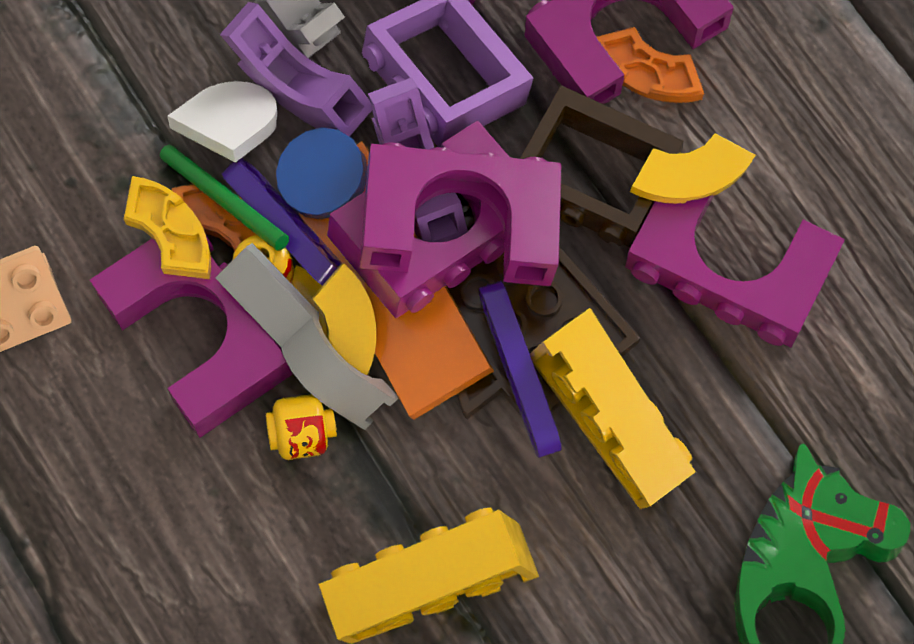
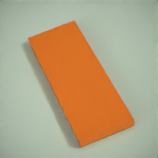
(422, 352)

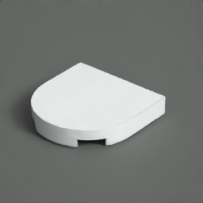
(227, 118)

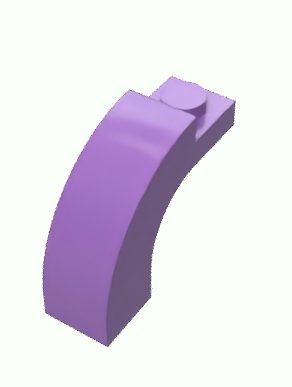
(294, 80)
(402, 120)

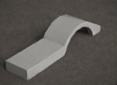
(297, 329)

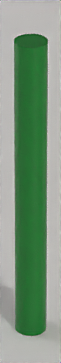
(224, 197)

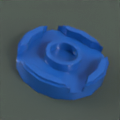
(321, 172)

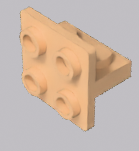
(28, 298)

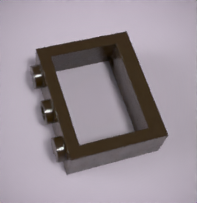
(616, 131)

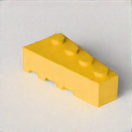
(612, 409)
(427, 575)

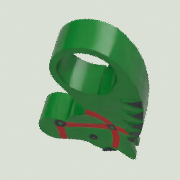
(802, 528)

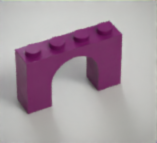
(567, 45)
(518, 190)
(431, 263)
(770, 305)
(238, 372)

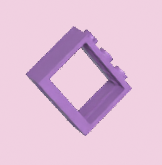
(477, 42)

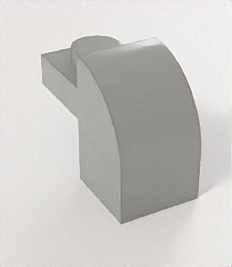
(304, 22)

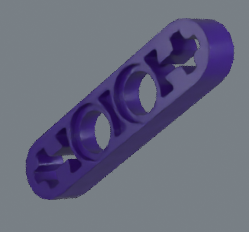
(263, 197)
(519, 369)

